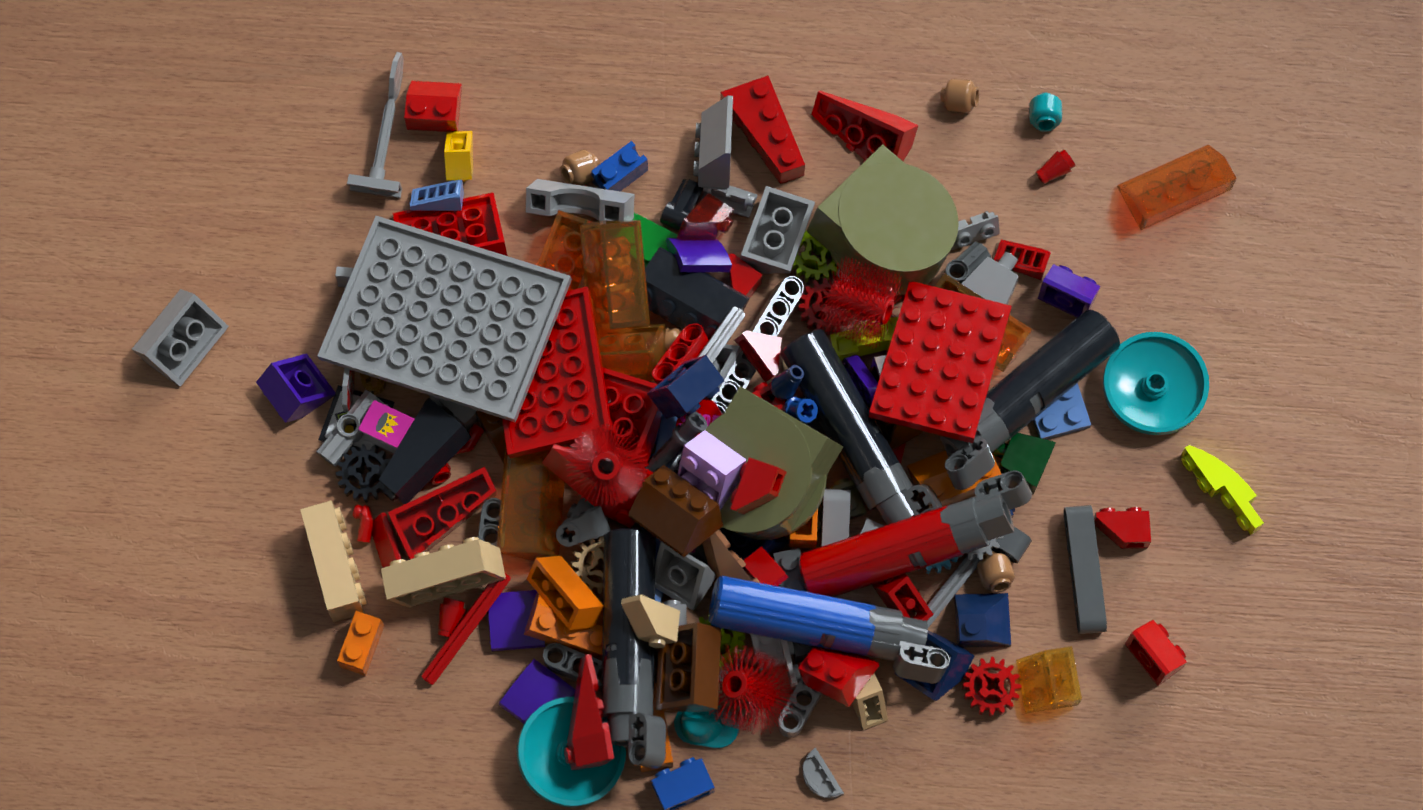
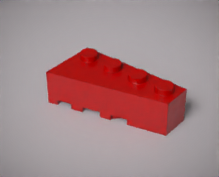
(766, 127)

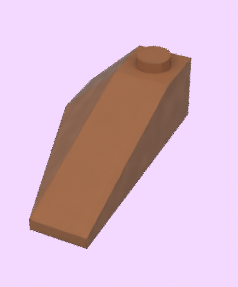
(722, 560)

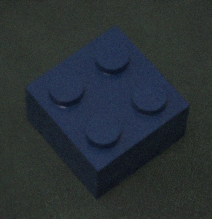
(686, 387)

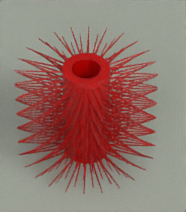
(860, 301)
(612, 482)
(751, 690)

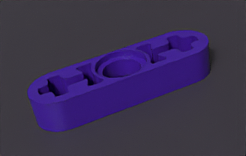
(861, 377)

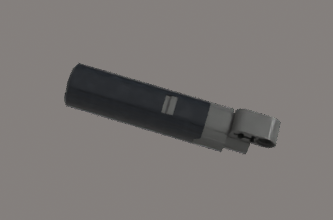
(1029, 392)
(848, 423)

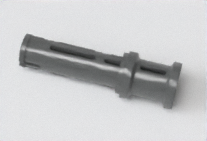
(680, 436)

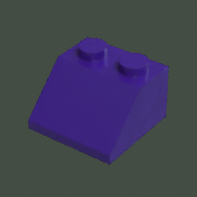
(1068, 290)
(295, 387)

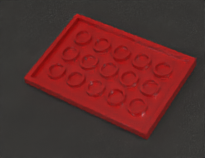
(940, 362)
(567, 385)

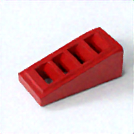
(1033, 252)

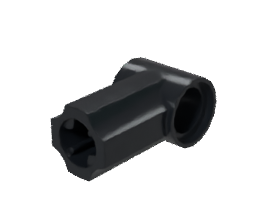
(682, 204)

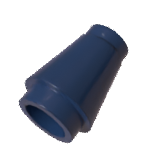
(787, 382)

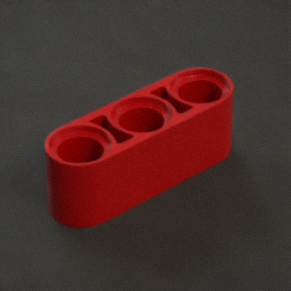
(684, 348)

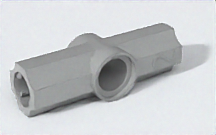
(338, 440)

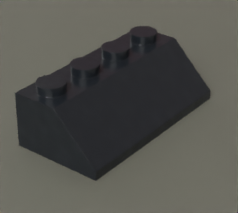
(688, 296)

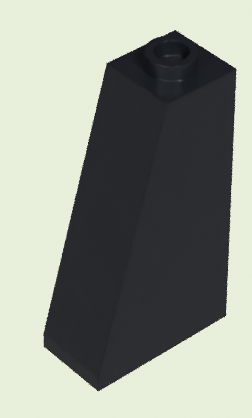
(423, 452)

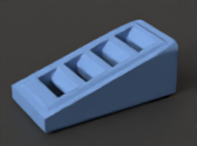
(439, 197)

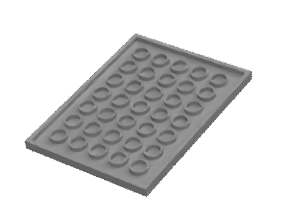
(445, 318)

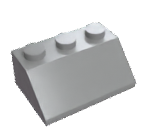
(714, 145)
(777, 231)
(180, 337)

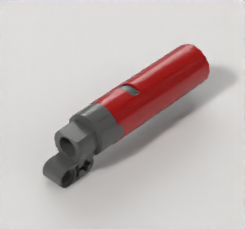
(916, 540)

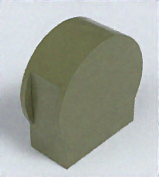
(889, 220)
(774, 437)

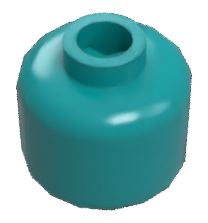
(1045, 112)

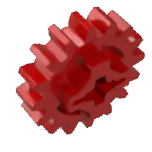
(812, 313)
(999, 694)

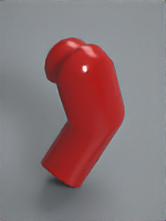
(476, 433)

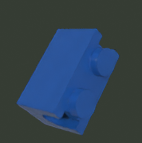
(620, 169)
(683, 784)

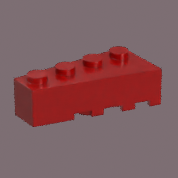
(438, 513)

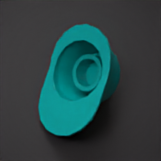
(704, 730)

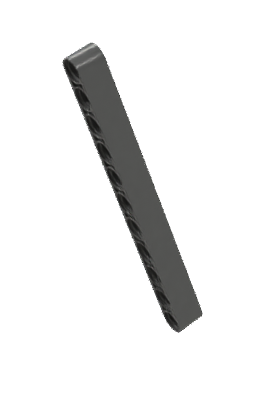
(772, 324)

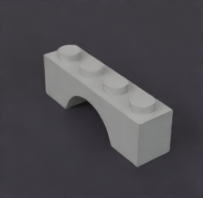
(548, 197)

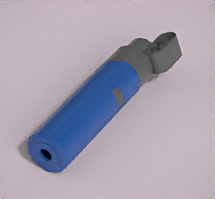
(828, 624)

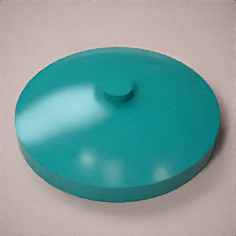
(1156, 383)
(544, 763)

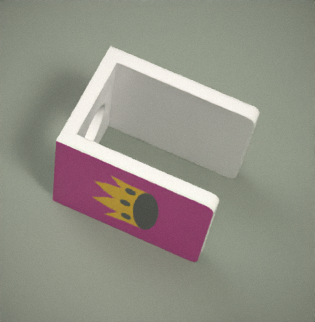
(385, 426)

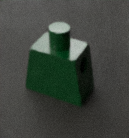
(1027, 456)

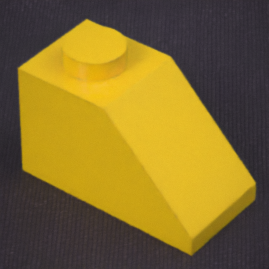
(459, 155)

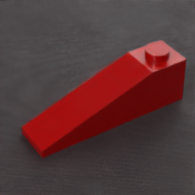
(863, 126)
(556, 462)
(588, 737)

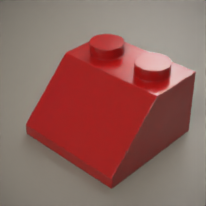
(433, 106)
(1156, 652)
(837, 673)

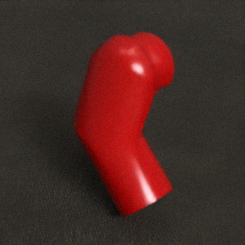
(366, 522)

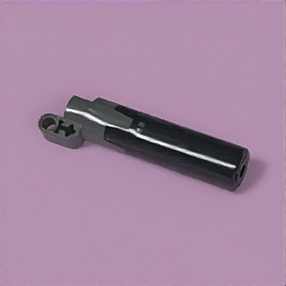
(625, 657)

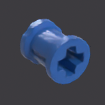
(801, 409)

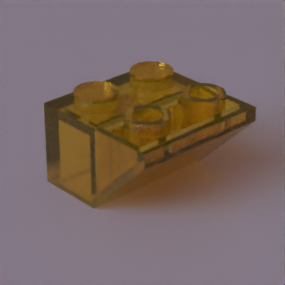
(1049, 680)

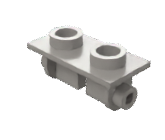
(739, 199)
(982, 227)

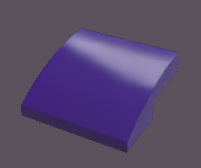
(699, 255)
(509, 619)
(532, 690)

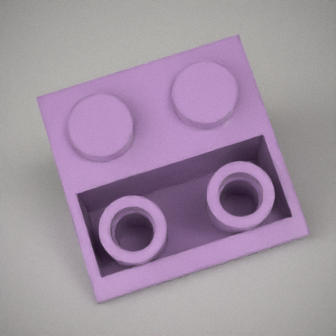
(711, 467)

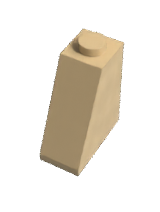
(870, 704)

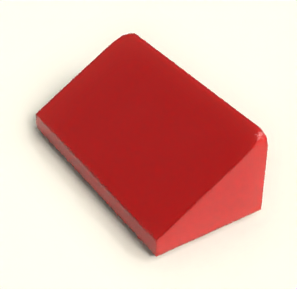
(385, 540)

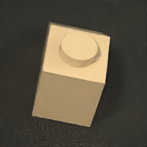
(652, 620)

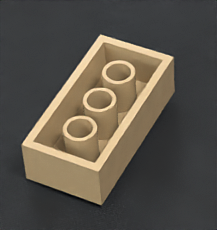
(332, 561)
(443, 572)

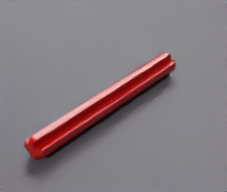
(464, 630)

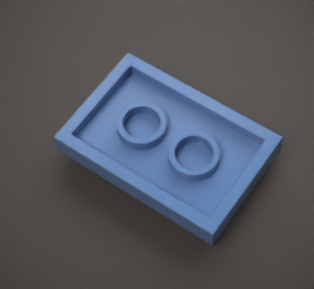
(1063, 416)

